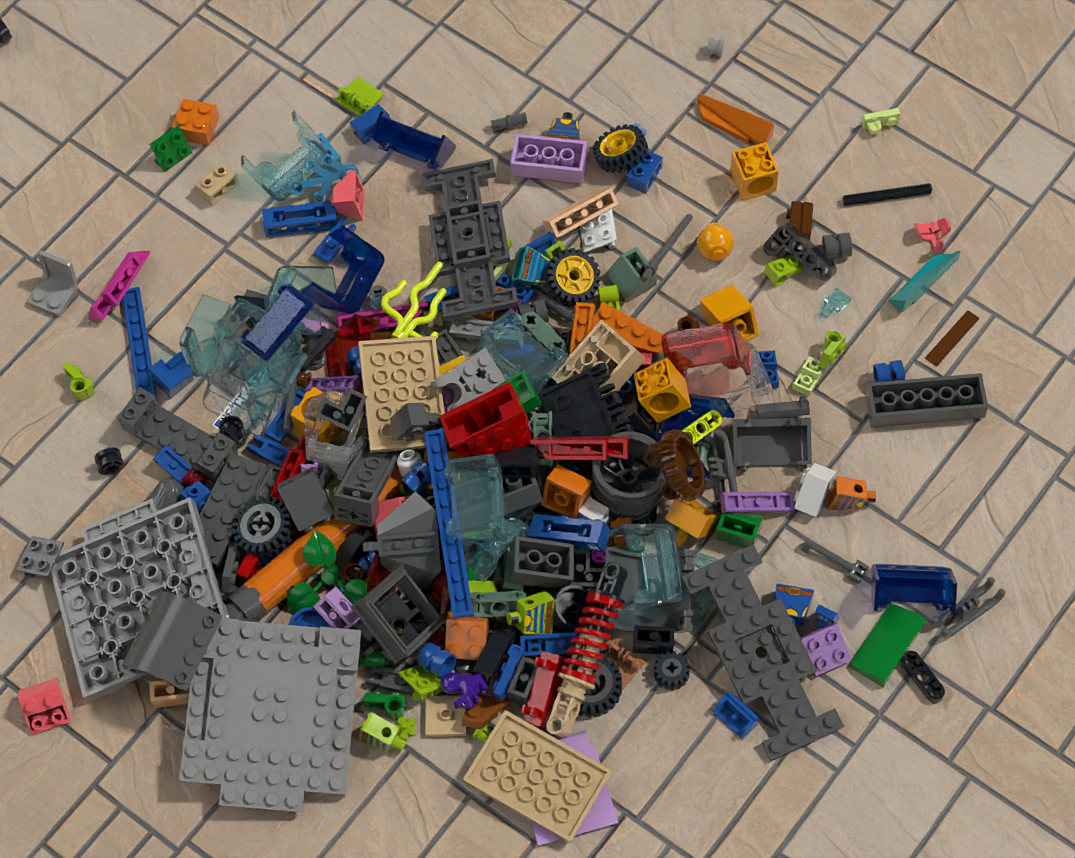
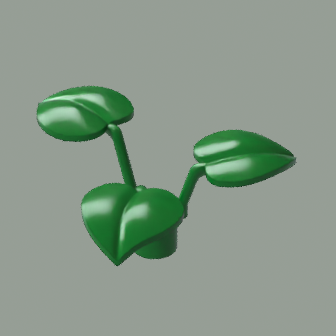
(322, 552)

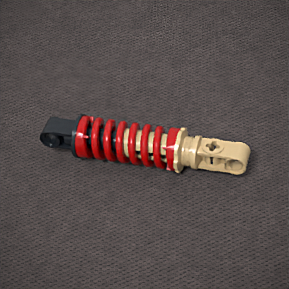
(578, 669)

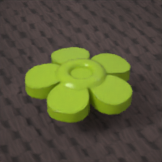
(406, 727)

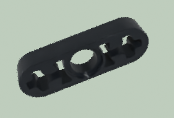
(936, 685)

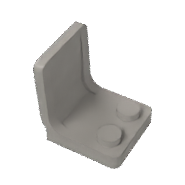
(55, 287)

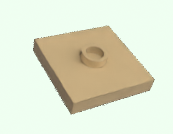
(443, 718)

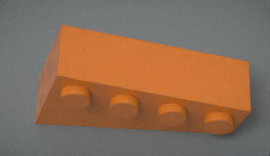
(634, 332)

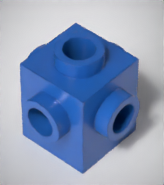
(197, 493)

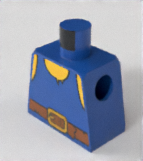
(796, 601)

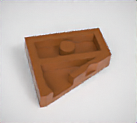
(484, 711)

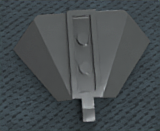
(410, 538)

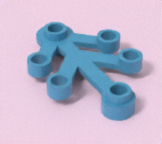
(326, 177)

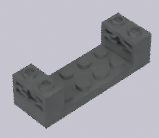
(160, 427)
(360, 489)

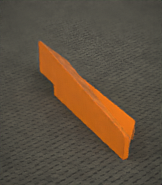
(735, 121)

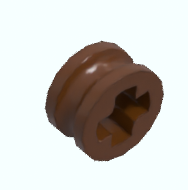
(304, 379)

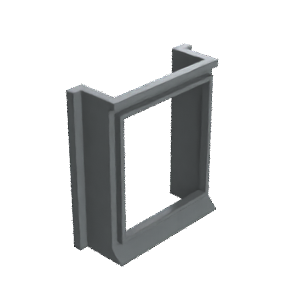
(380, 627)

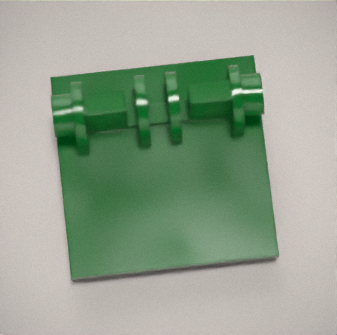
(170, 148)

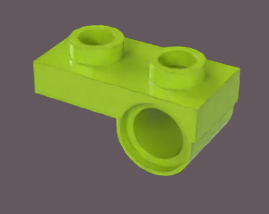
(781, 269)
(609, 295)
(831, 347)
(79, 381)

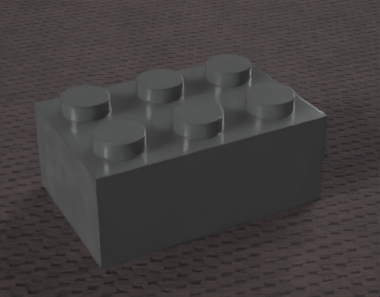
(541, 563)

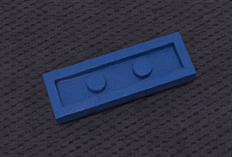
(275, 429)

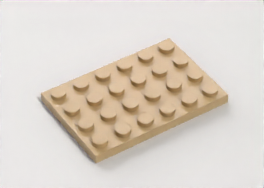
(395, 375)
(537, 776)

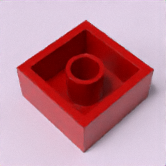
(248, 568)

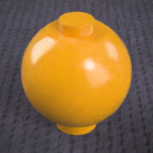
(715, 242)

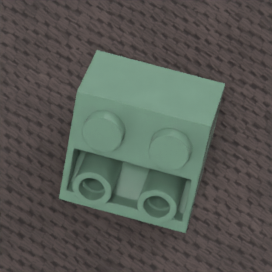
(627, 274)

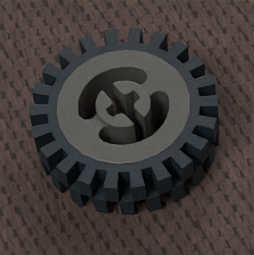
(268, 535)
(607, 698)

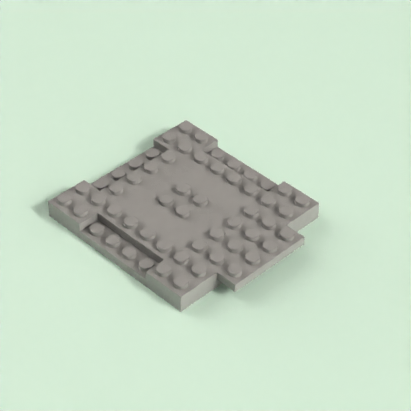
(114, 578)
(272, 713)

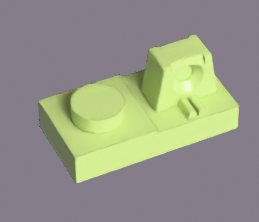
(876, 120)

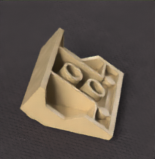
(606, 347)

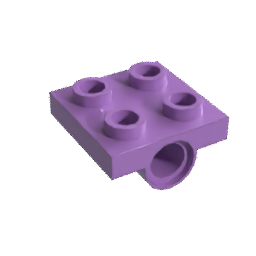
(826, 648)

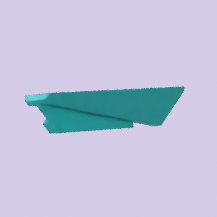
(923, 280)

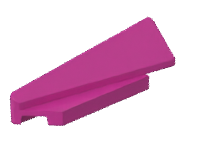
(385, 319)

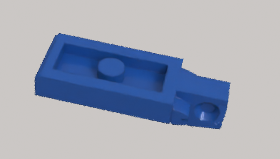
(508, 671)

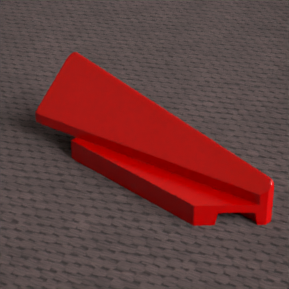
(582, 447)
(291, 466)

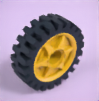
(620, 148)
(563, 286)

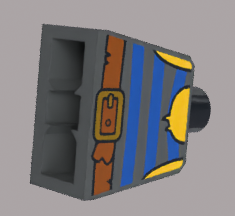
(565, 127)

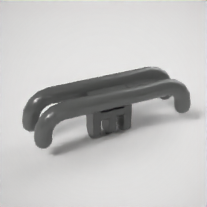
(721, 468)
(968, 609)

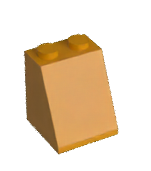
(730, 307)

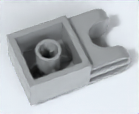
(470, 378)

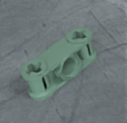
(542, 331)
(542, 426)
(484, 603)

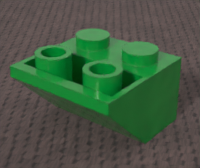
(739, 528)

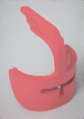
(942, 225)

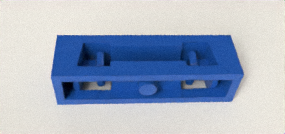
(299, 218)
(594, 531)
(549, 643)

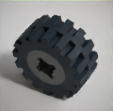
(669, 677)

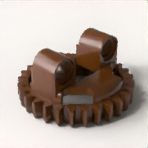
(674, 461)

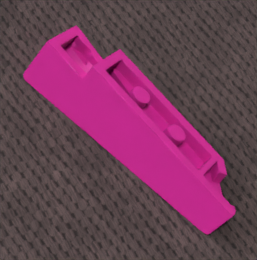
(118, 284)

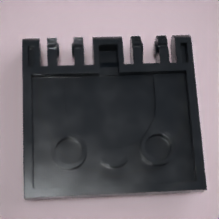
(580, 407)

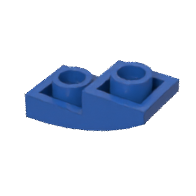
(523, 292)
(770, 363)

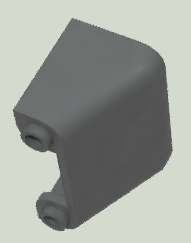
(771, 442)

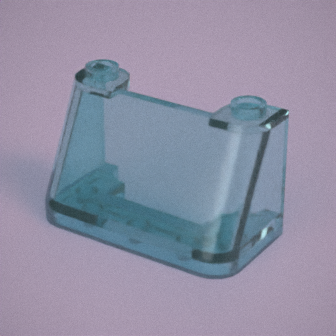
(517, 351)
(476, 498)

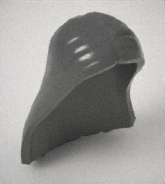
(166, 493)

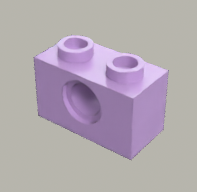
(336, 610)

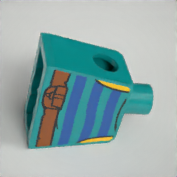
(530, 267)

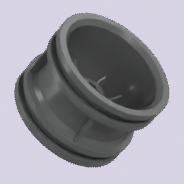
(627, 497)

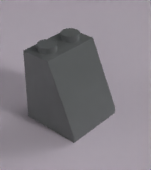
(306, 499)

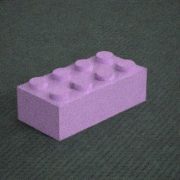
(549, 158)

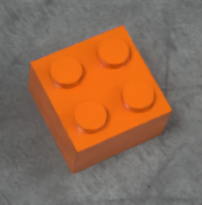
(197, 120)
(565, 492)
(466, 636)

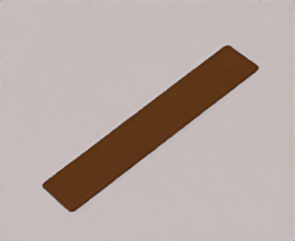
(952, 337)

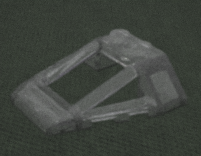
(758, 383)
(326, 452)

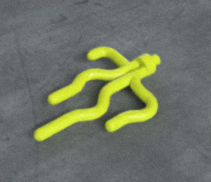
(404, 326)

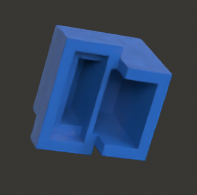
(172, 376)

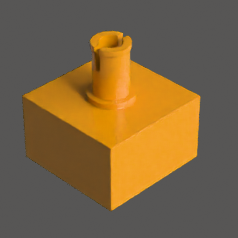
(691, 519)

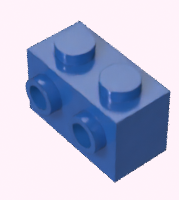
(644, 173)

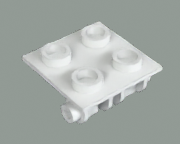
(599, 232)

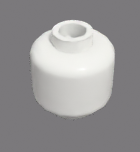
(407, 461)

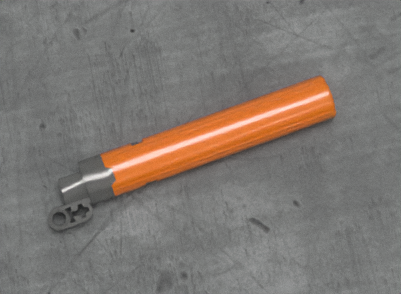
(289, 568)

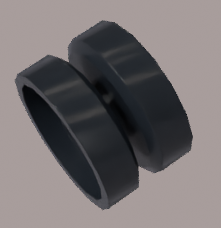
(568, 608)

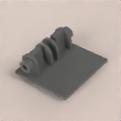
(39, 556)

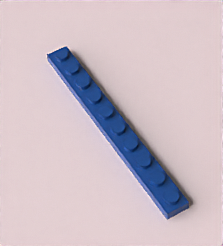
(452, 548)

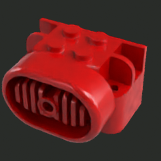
(488, 424)

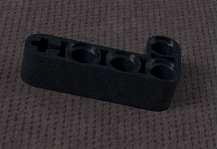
(802, 255)

